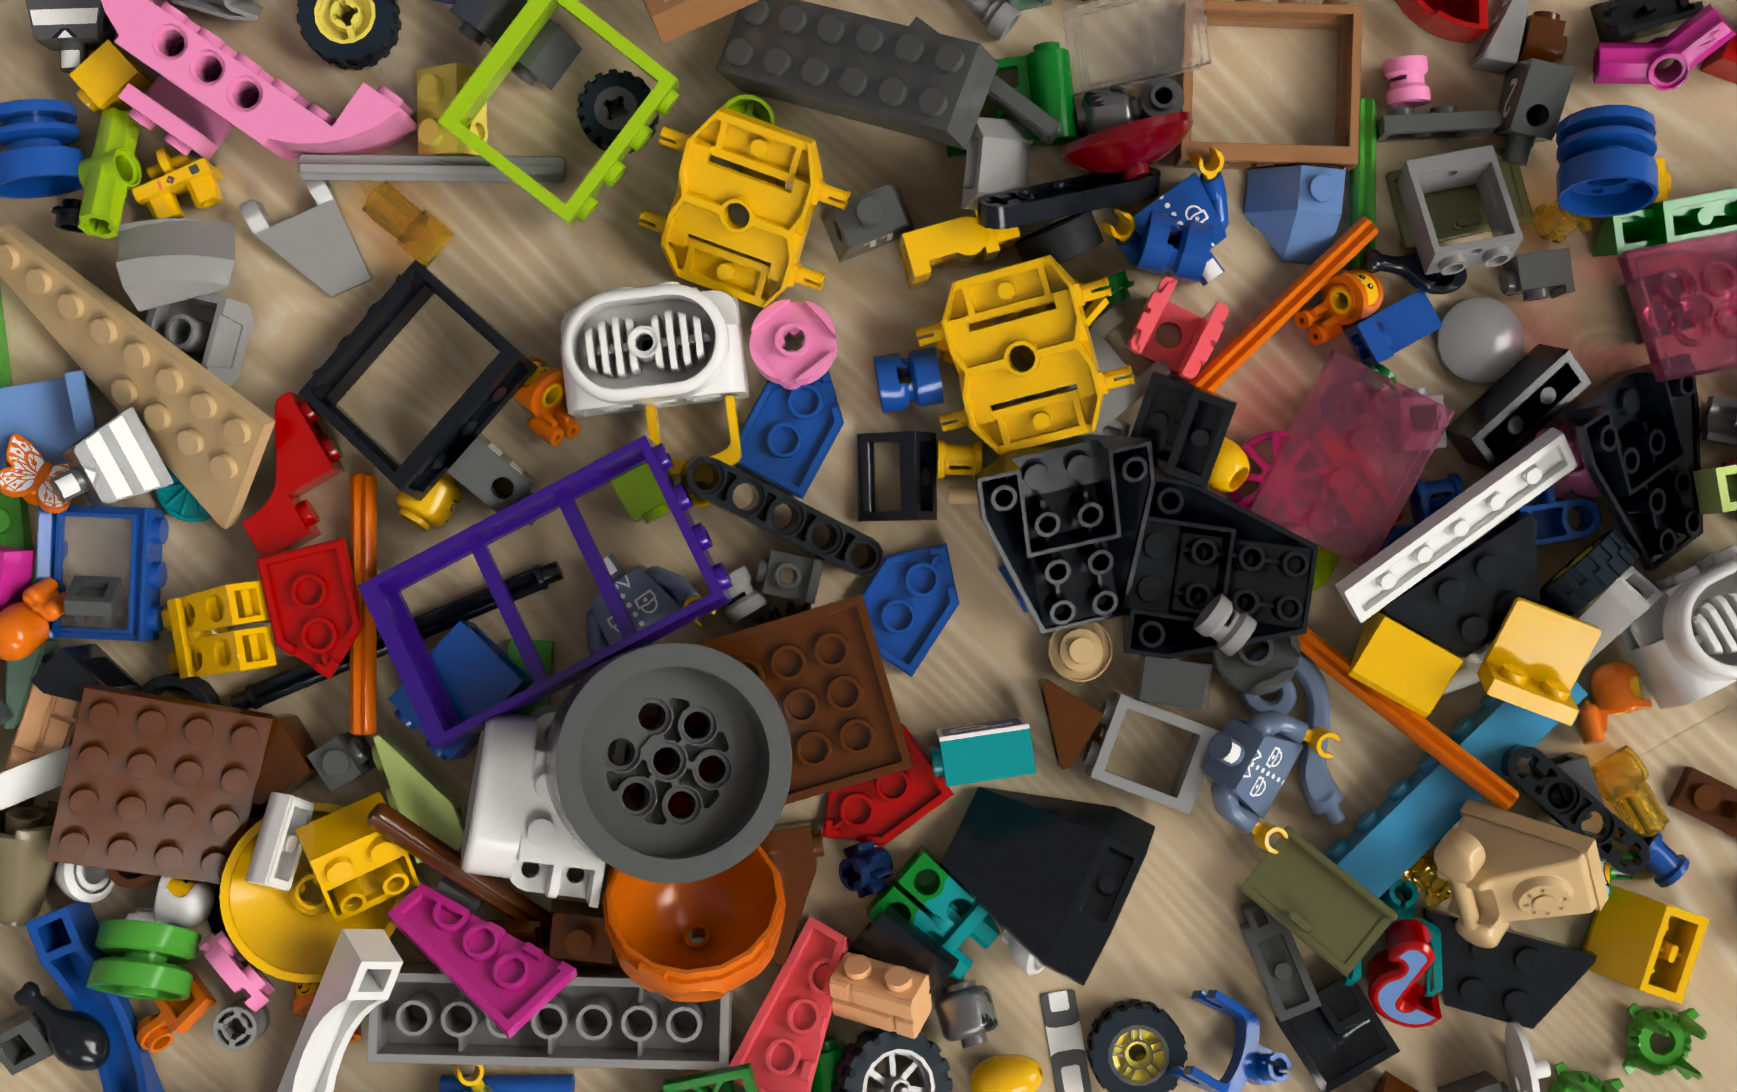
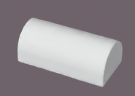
(277, 843)

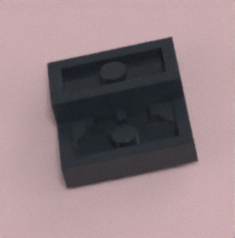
(1184, 426)
(901, 943)

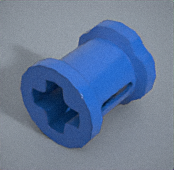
(1664, 862)

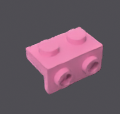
(184, 118)

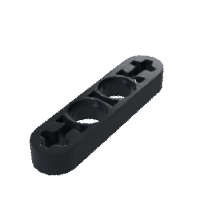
(1577, 806)

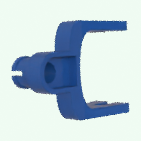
(1247, 1057)

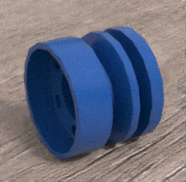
(36, 150)
(1606, 161)

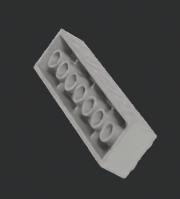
(590, 1023)

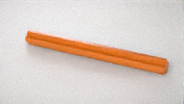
(1286, 305)
(364, 567)
(1411, 724)

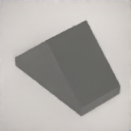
(1174, 682)

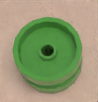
(143, 960)

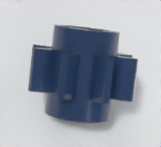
(865, 868)

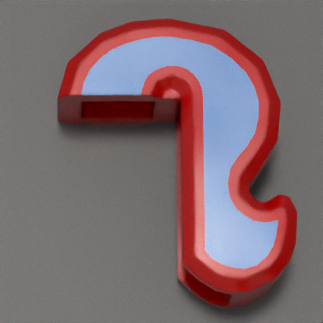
(1395, 973)

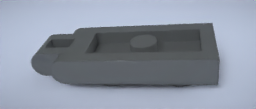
(1278, 963)

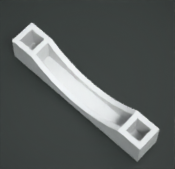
(353, 984)

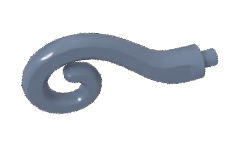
(1313, 774)

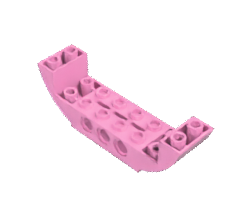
(250, 96)

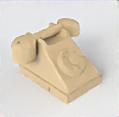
(1515, 871)

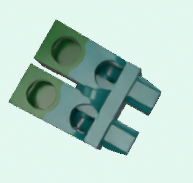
(949, 911)

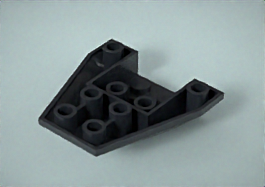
(1642, 454)
(1070, 524)
(1206, 548)
(1049, 871)

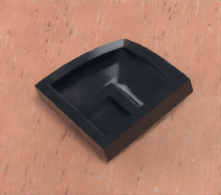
(1339, 1036)

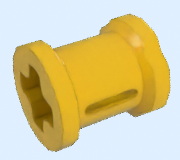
(958, 459)

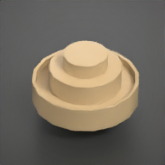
(1080, 652)

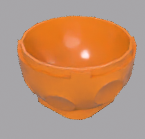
(733, 911)

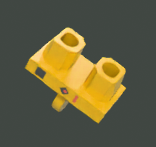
(175, 178)

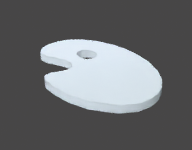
(1521, 1065)

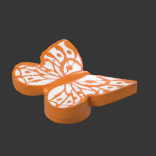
(30, 476)

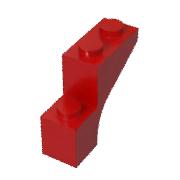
(302, 463)

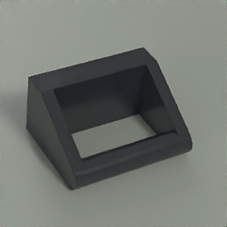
(917, 476)
(76, 665)

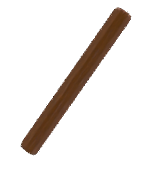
(448, 862)

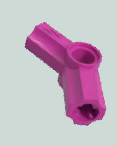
(1687, 45)

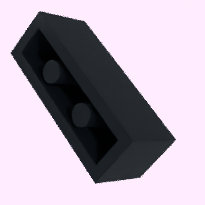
(1517, 406)

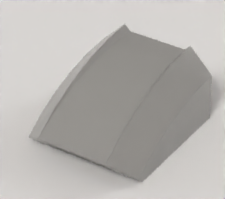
(995, 159)
(174, 259)
(207, 329)

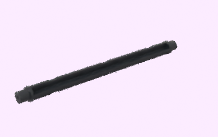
(428, 623)

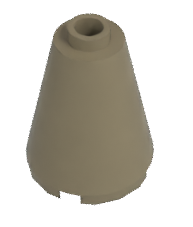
(23, 863)

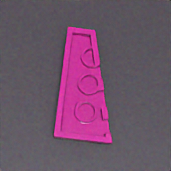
(487, 964)

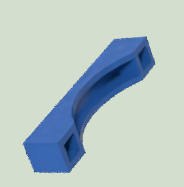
(66, 949)

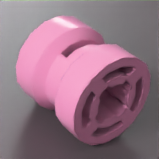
(1406, 81)

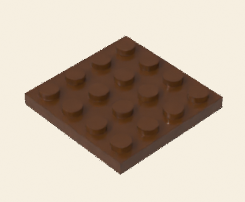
(830, 691)
(157, 784)

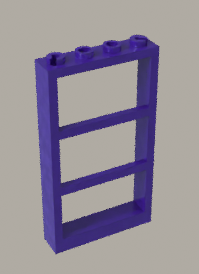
(410, 652)

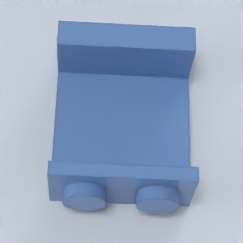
(47, 415)

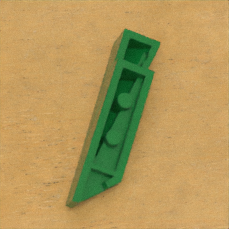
(1669, 222)

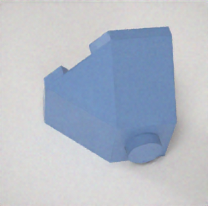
(1295, 209)

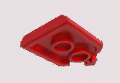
(312, 603)
(886, 804)

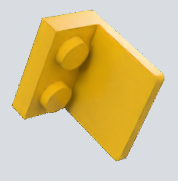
(1538, 659)

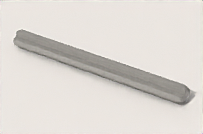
(424, 168)

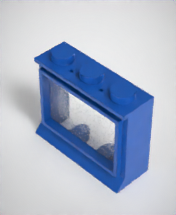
(107, 544)

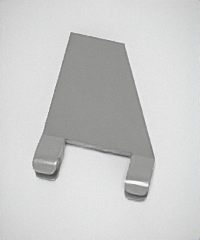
(314, 241)
(1122, 397)

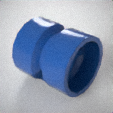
(1190, 249)
(924, 376)

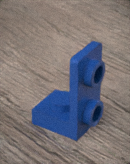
(1393, 328)

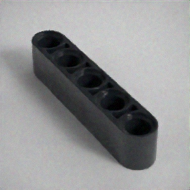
(803, 519)

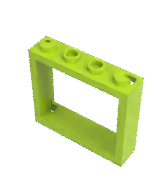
(501, 61)

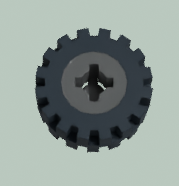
(611, 90)

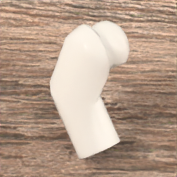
(1467, 672)

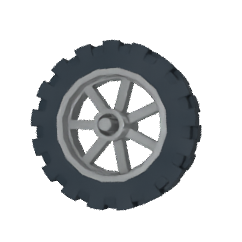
(879, 1044)

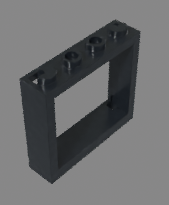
(463, 420)

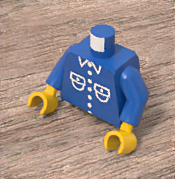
(1193, 199)

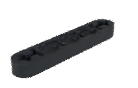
(1064, 198)

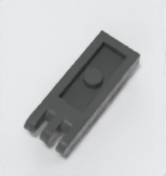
(1440, 123)

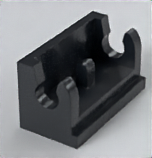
(1640, 18)

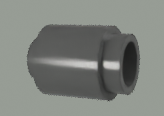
(1160, 97)

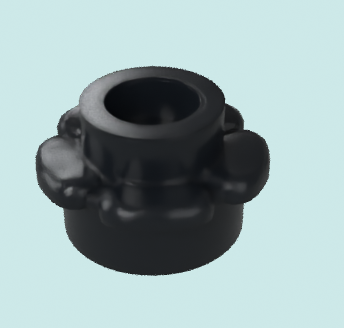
(68, 215)

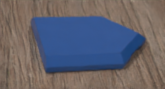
(791, 433)
(911, 604)

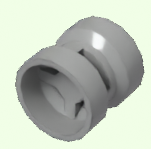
(746, 605)
(1225, 625)
(249, 1024)

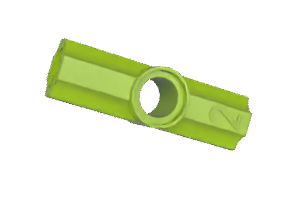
(109, 174)

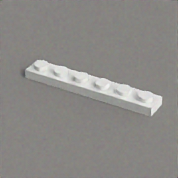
(1457, 524)

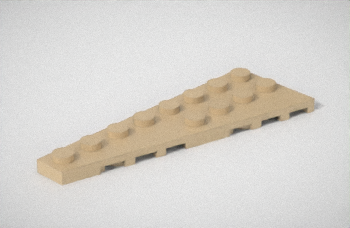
(192, 417)

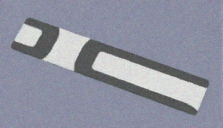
(1065, 1041)

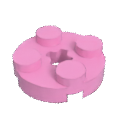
(792, 367)
(229, 965)

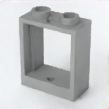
(1454, 171)
(1190, 772)

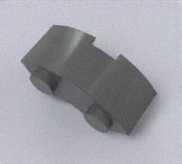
(544, 58)

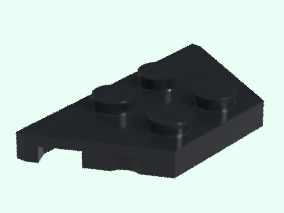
(1473, 591)
(1509, 982)

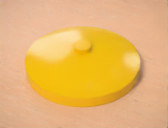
(285, 930)

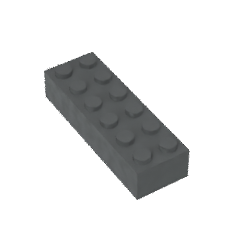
(860, 68)

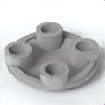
(1479, 340)

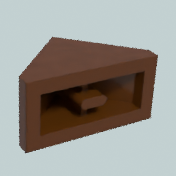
(1068, 720)
(285, 759)

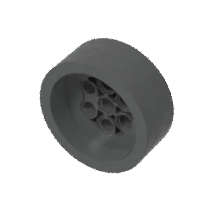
(723, 816)

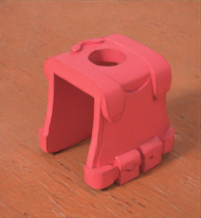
(1196, 333)

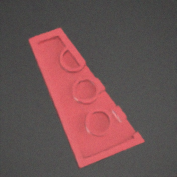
(795, 1015)

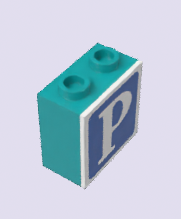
(983, 752)

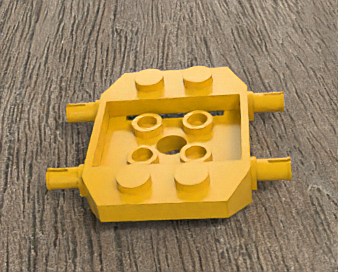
(752, 258)
(1055, 336)

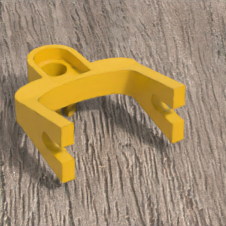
(702, 472)

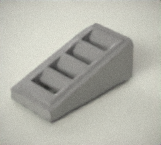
(1503, 40)

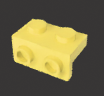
(435, 92)

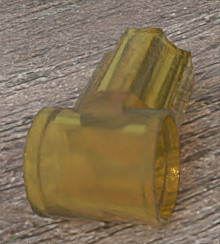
(415, 229)
(1623, 782)

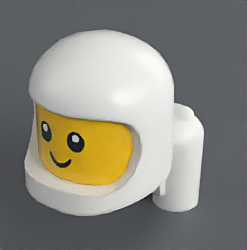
(178, 903)

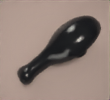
(1411, 270)
(72, 1035)

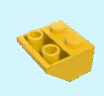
(354, 861)
(1646, 943)

